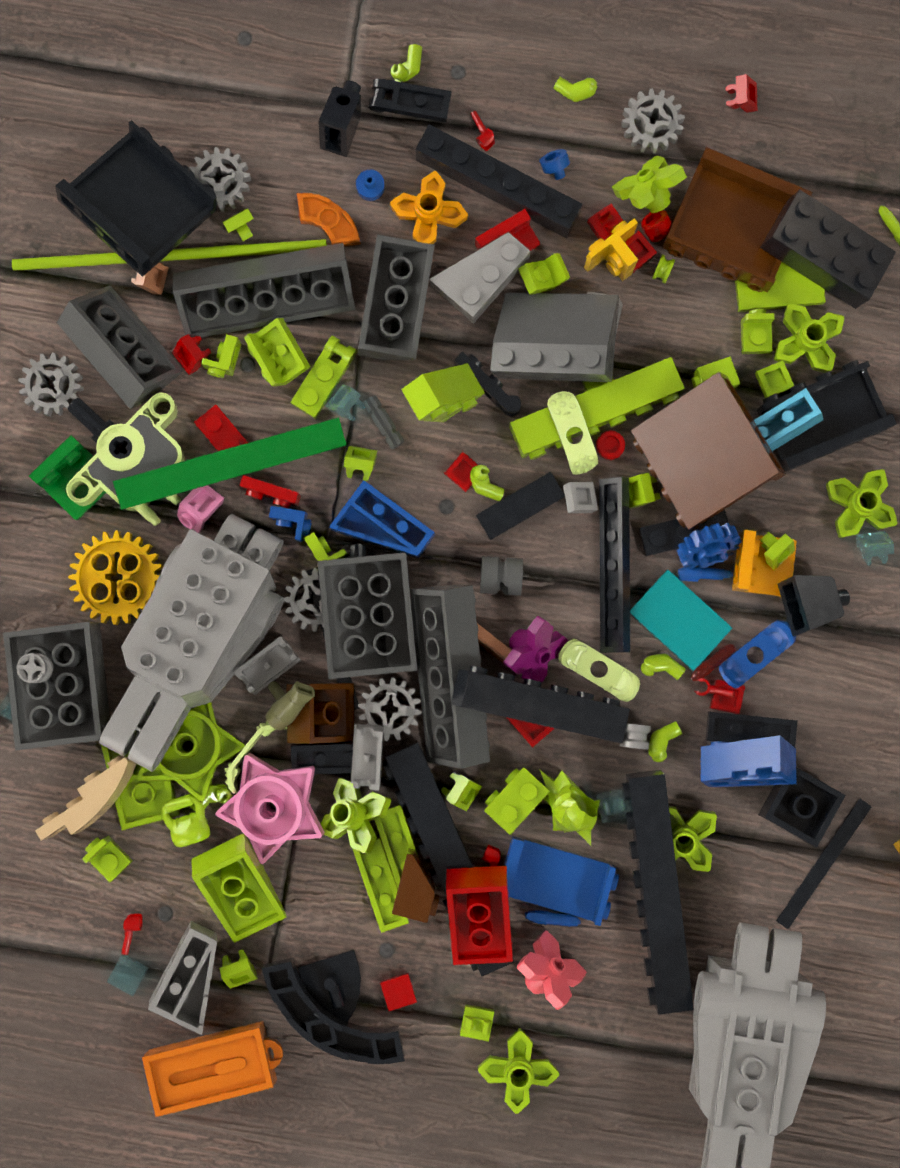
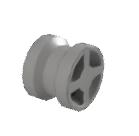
(27, 668)
(636, 736)

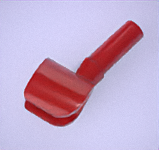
(486, 138)
(712, 689)
(492, 855)
(132, 923)

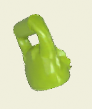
(188, 828)

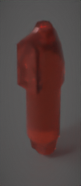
(715, 660)

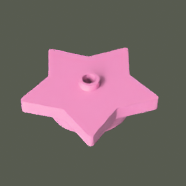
(258, 821)

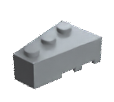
(481, 276)
(186, 980)

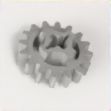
(640, 117)
(230, 180)
(41, 390)
(302, 604)
(403, 710)

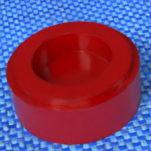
(610, 445)

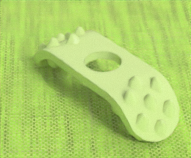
(568, 414)
(618, 679)
(233, 770)

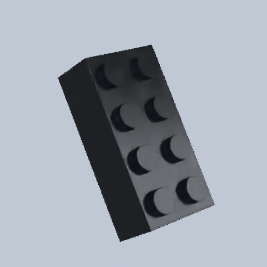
(828, 249)

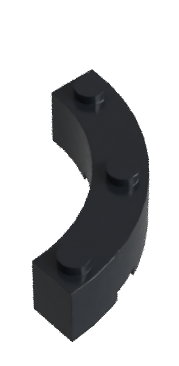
(322, 1027)

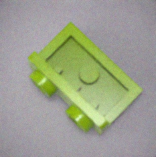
(277, 353)
(516, 800)

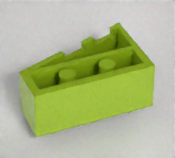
(443, 393)

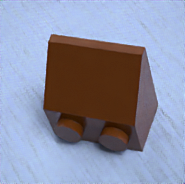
(326, 716)
(416, 891)

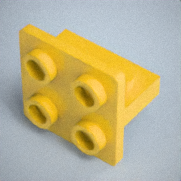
(615, 251)

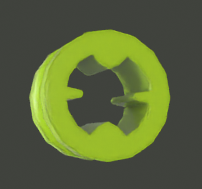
(663, 269)

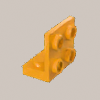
(751, 570)

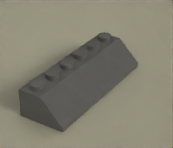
(263, 289)
(444, 644)

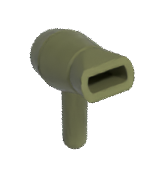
(287, 704)

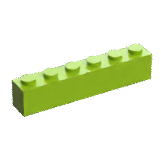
(602, 406)

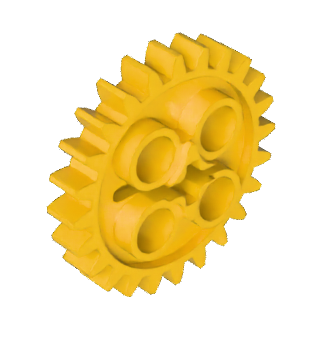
(89, 578)

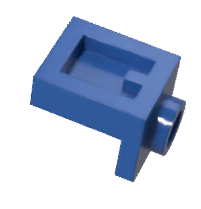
(286, 517)

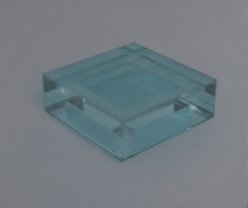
(127, 975)

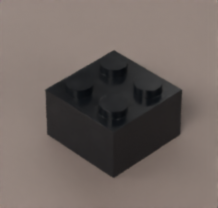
(803, 807)

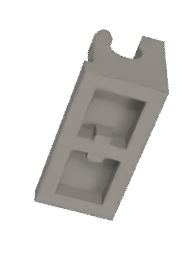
(267, 665)
(367, 756)

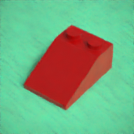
(479, 915)

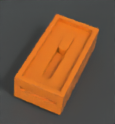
(211, 1068)

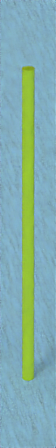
(175, 254)

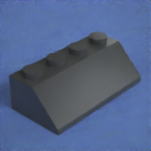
(395, 299)
(118, 345)

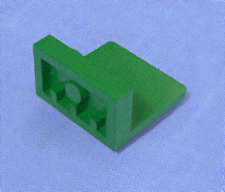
(57, 472)

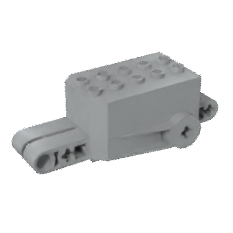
(193, 634)
(753, 1044)

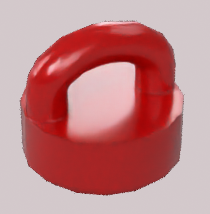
(656, 225)

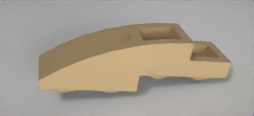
(96, 798)

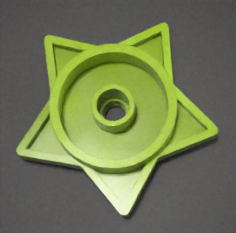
(195, 768)

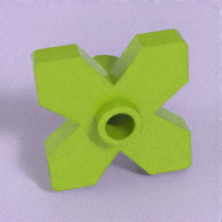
(650, 185)
(801, 326)
(869, 491)
(352, 815)
(697, 828)
(535, 1071)

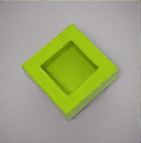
(774, 379)

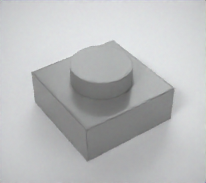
(580, 497)

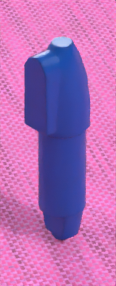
(697, 573)
(546, 917)

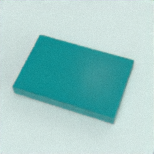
(680, 620)

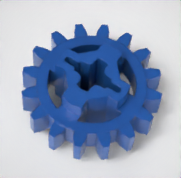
(709, 546)

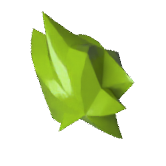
(570, 806)

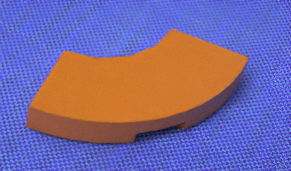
(329, 217)

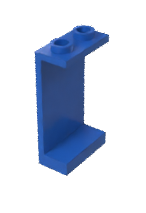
(560, 880)

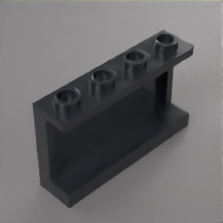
(848, 410)

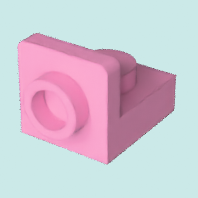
(198, 507)

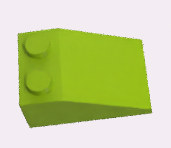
(237, 888)

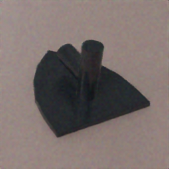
(334, 983)

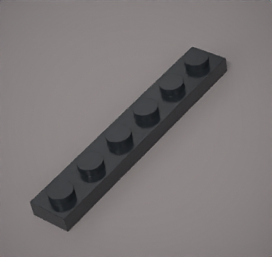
(614, 565)

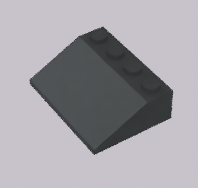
(556, 337)
(367, 615)
(73, 700)

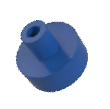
(555, 162)
(370, 185)

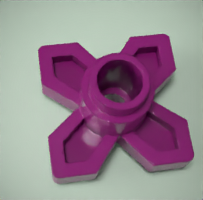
(534, 649)

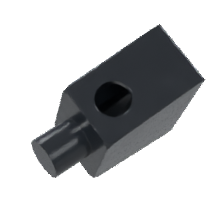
(340, 118)
(811, 601)

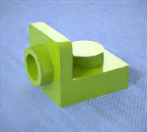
(544, 275)
(757, 332)
(227, 354)
(320, 548)
(107, 857)

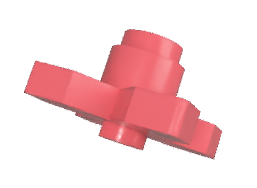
(549, 973)

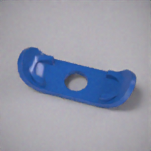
(771, 641)

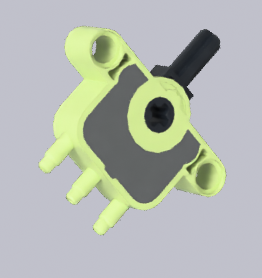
(147, 448)

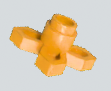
(414, 208)

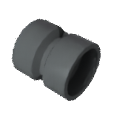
(501, 575)

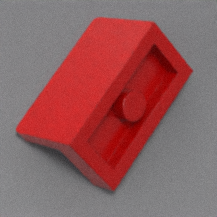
(517, 226)

